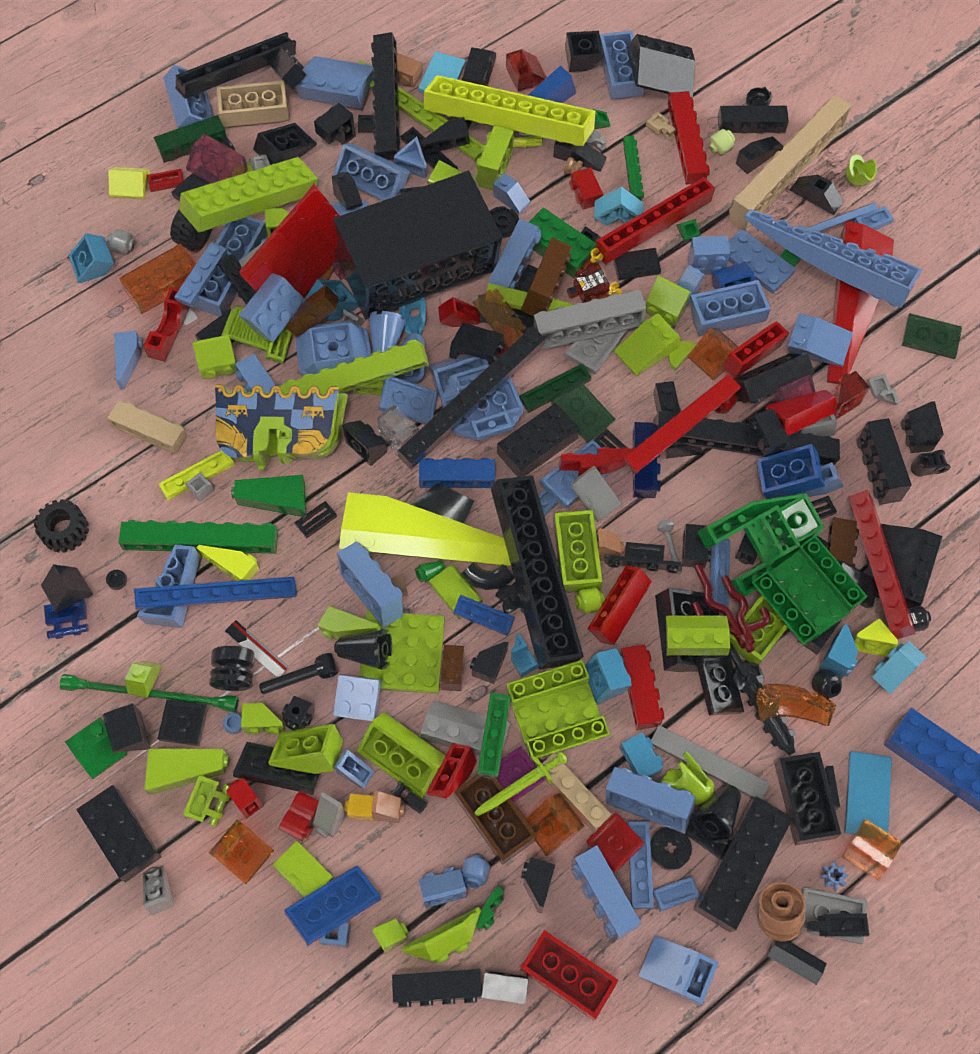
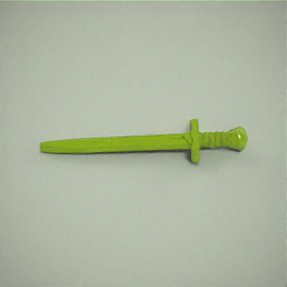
(522, 783)

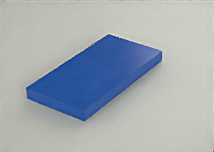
(332, 905)

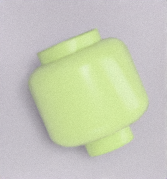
(722, 142)

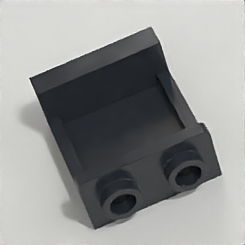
(477, 342)

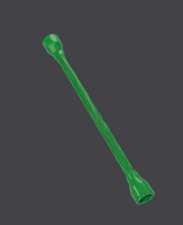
(226, 703)

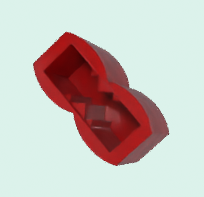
(300, 817)

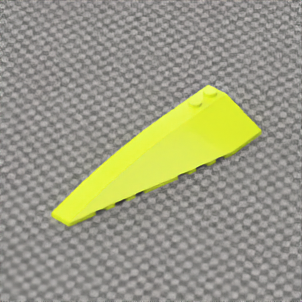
(406, 530)

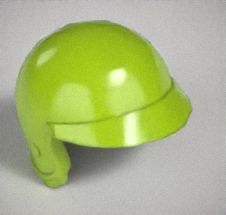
(860, 172)

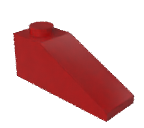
(453, 771)

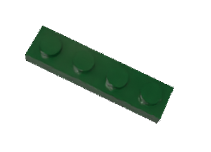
(554, 387)

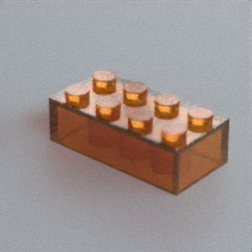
(150, 282)

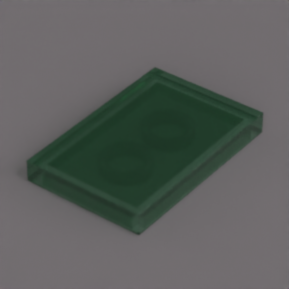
(931, 336)
(584, 410)

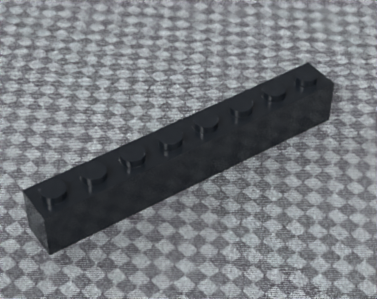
(386, 95)

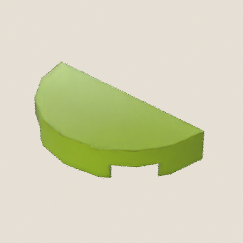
(679, 355)

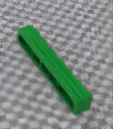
(632, 167)

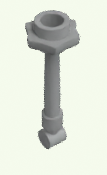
(666, 526)

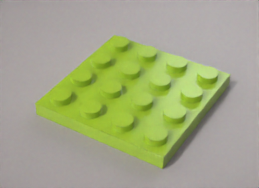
(415, 654)

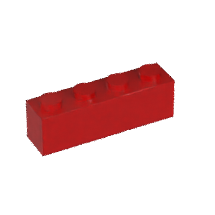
(755, 349)
(619, 605)
(642, 692)

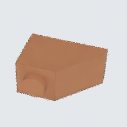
(408, 70)
(608, 543)
(387, 807)

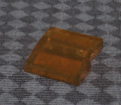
(872, 849)

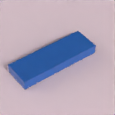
(483, 615)

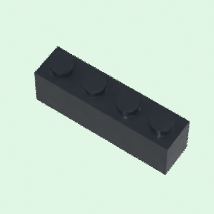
(753, 119)
(436, 986)

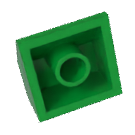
(93, 748)

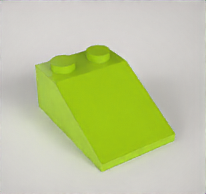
(648, 345)
(308, 749)

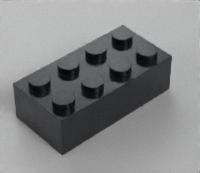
(771, 376)
(537, 441)
(884, 461)
(807, 798)
(118, 833)

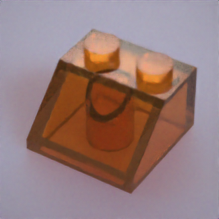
(712, 352)
(554, 823)
(241, 851)

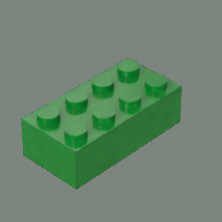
(554, 227)

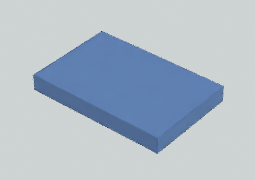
(411, 399)

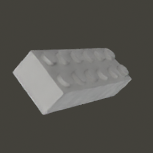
(591, 319)

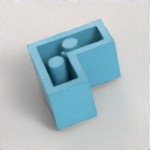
(617, 205)
(902, 663)

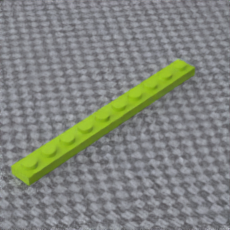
(430, 120)

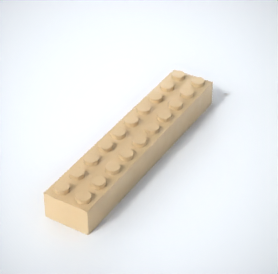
(790, 161)

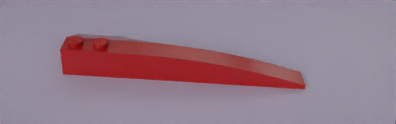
(852, 305)

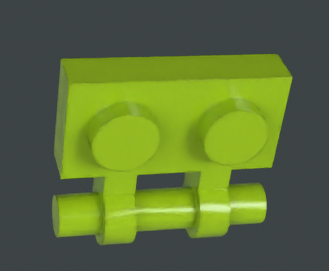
(201, 798)

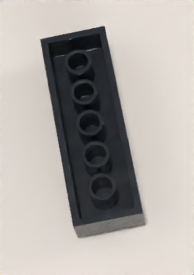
(743, 864)

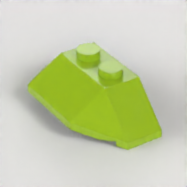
(445, 940)

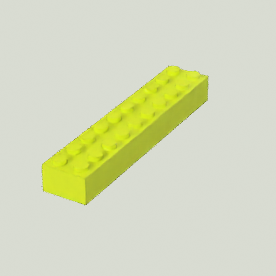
(509, 110)

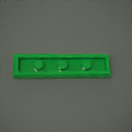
(494, 735)

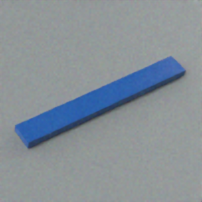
(214, 593)

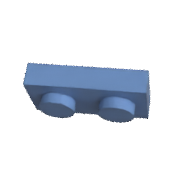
(876, 218)

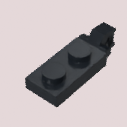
(840, 925)

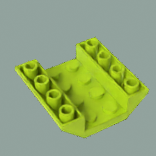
(556, 710)

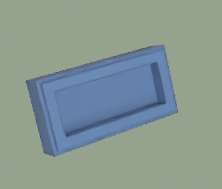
(676, 894)

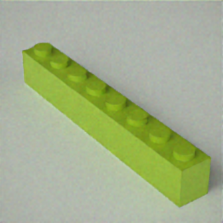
(365, 370)

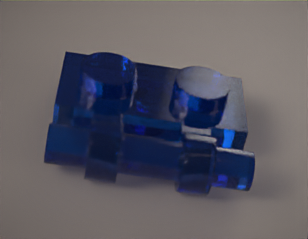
(70, 614)

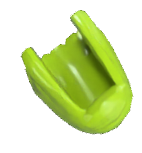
(690, 778)

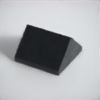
(65, 587)
(126, 729)

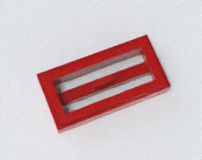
(166, 182)

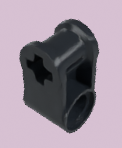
(932, 463)

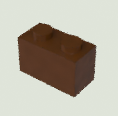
(452, 668)

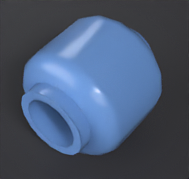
(475, 871)

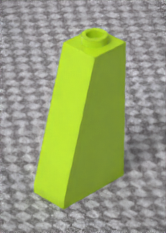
(181, 767)

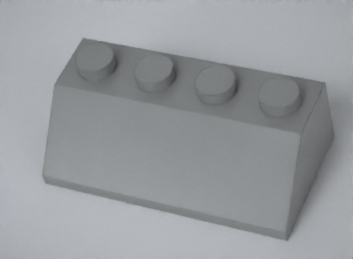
(451, 724)

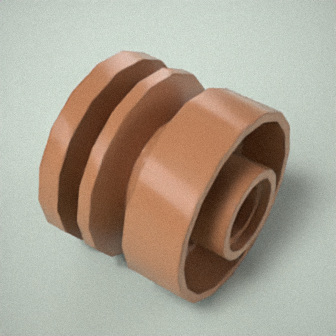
(781, 911)

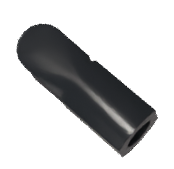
(412, 799)

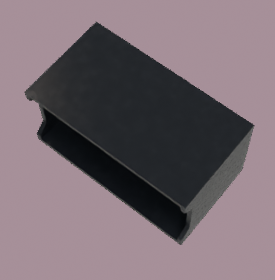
(417, 244)

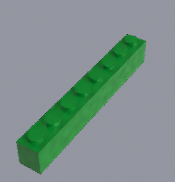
(230, 536)

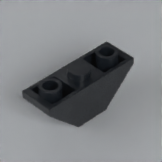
(819, 192)

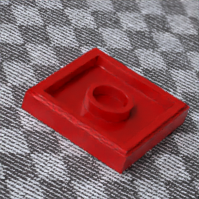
(616, 842)

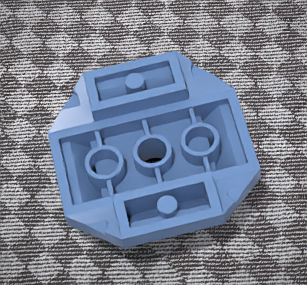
(317, 342)
(501, 410)

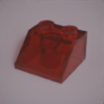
(849, 393)

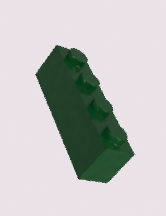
(181, 140)

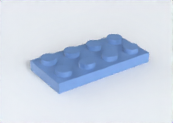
(767, 266)

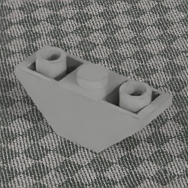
(156, 890)

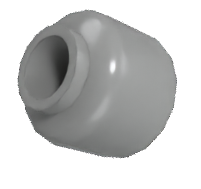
(121, 241)

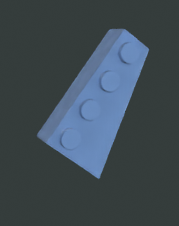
(178, 570)

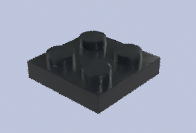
(182, 722)

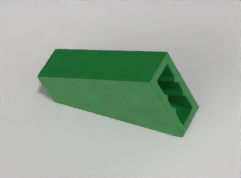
(272, 494)

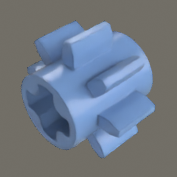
(837, 871)

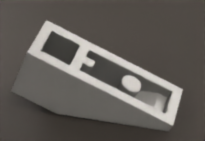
(328, 816)

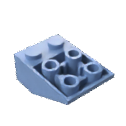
(678, 970)

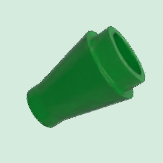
(429, 570)

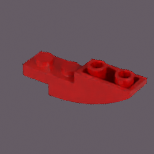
(605, 460)

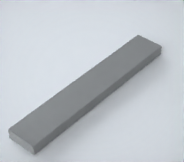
(710, 763)

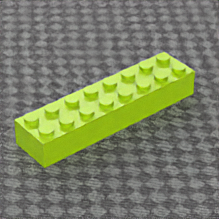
(246, 194)

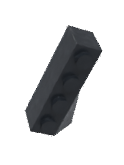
(666, 400)

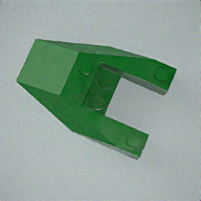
(774, 529)

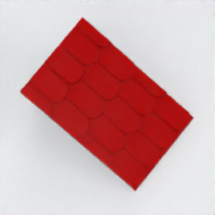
(298, 246)

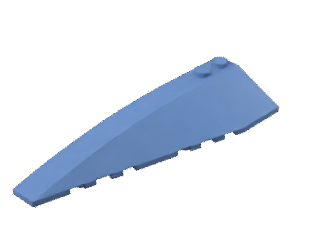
(876, 274)

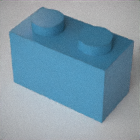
(641, 756)

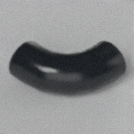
(487, 579)

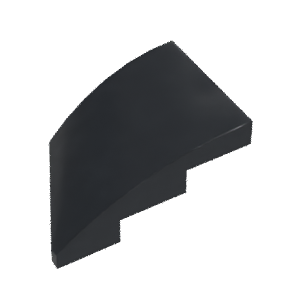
(445, 502)

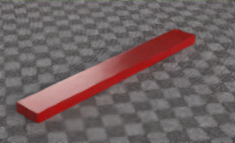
(681, 424)

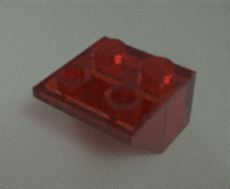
(524, 69)

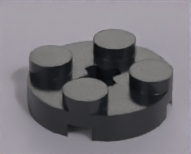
(664, 858)

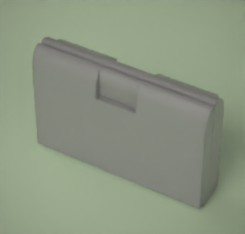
(595, 493)

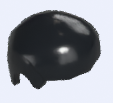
(758, 97)

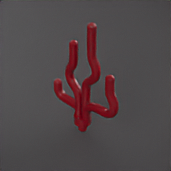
(739, 629)

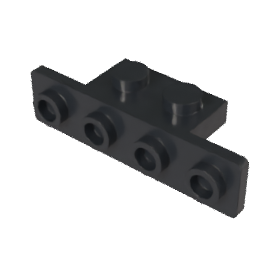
(644, 556)

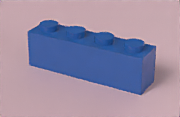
(457, 473)

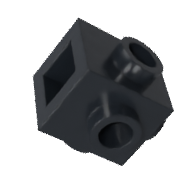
(297, 714)

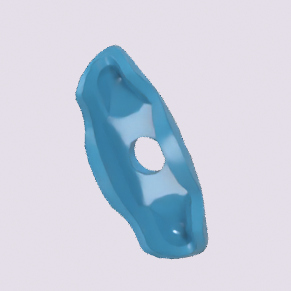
(417, 323)

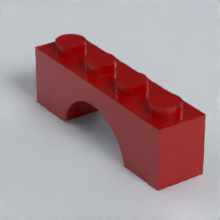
(161, 340)

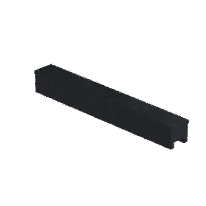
(231, 66)

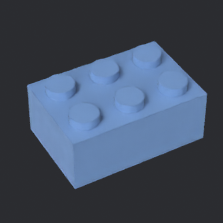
(272, 307)

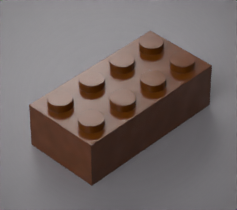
(547, 278)
(501, 827)

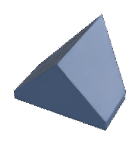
(412, 159)

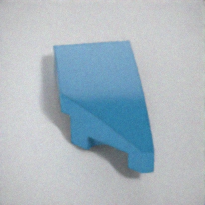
(522, 658)

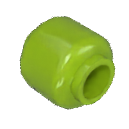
(589, 600)

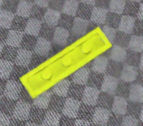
(208, 468)

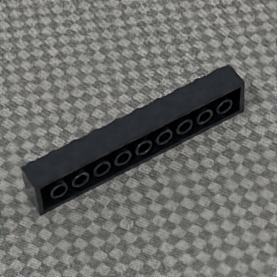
(536, 572)

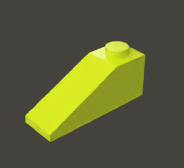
(232, 562)

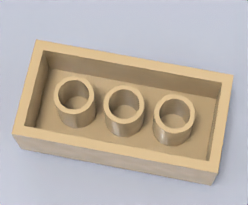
(252, 103)

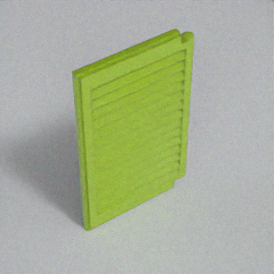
(242, 332)

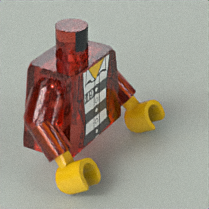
(591, 281)

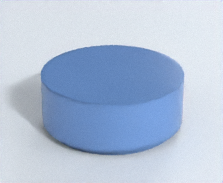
(232, 723)

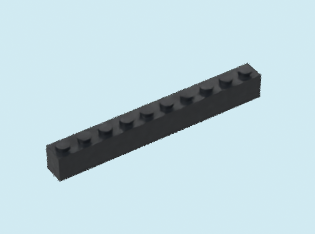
(471, 398)
(737, 438)

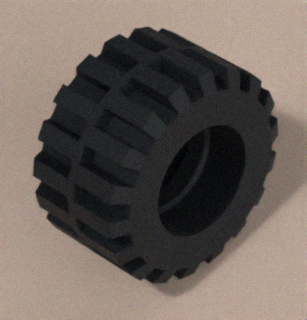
(184, 232)
(54, 514)

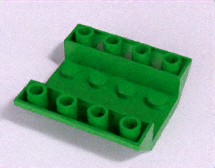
(810, 591)

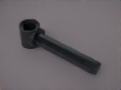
(323, 666)

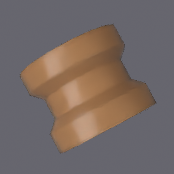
(572, 166)

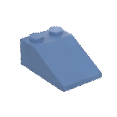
(820, 340)

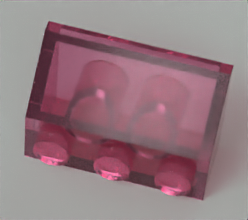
(215, 160)

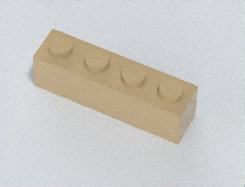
(147, 426)
(577, 796)

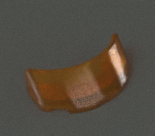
(793, 702)

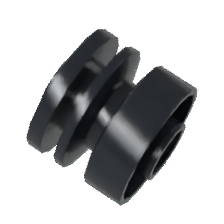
(232, 668)

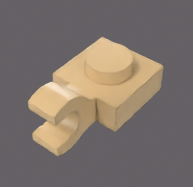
(659, 124)

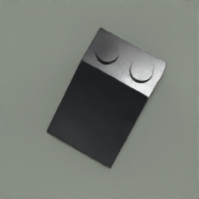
(283, 143)

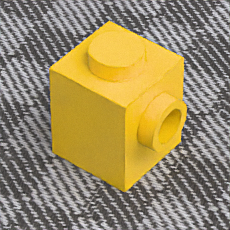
(359, 807)

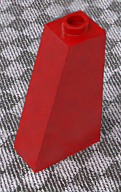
(804, 410)

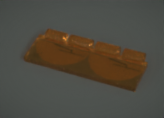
(499, 316)

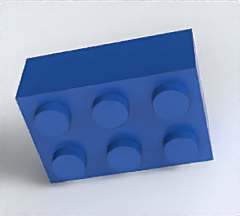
(790, 472)

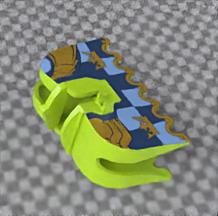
(255, 423)

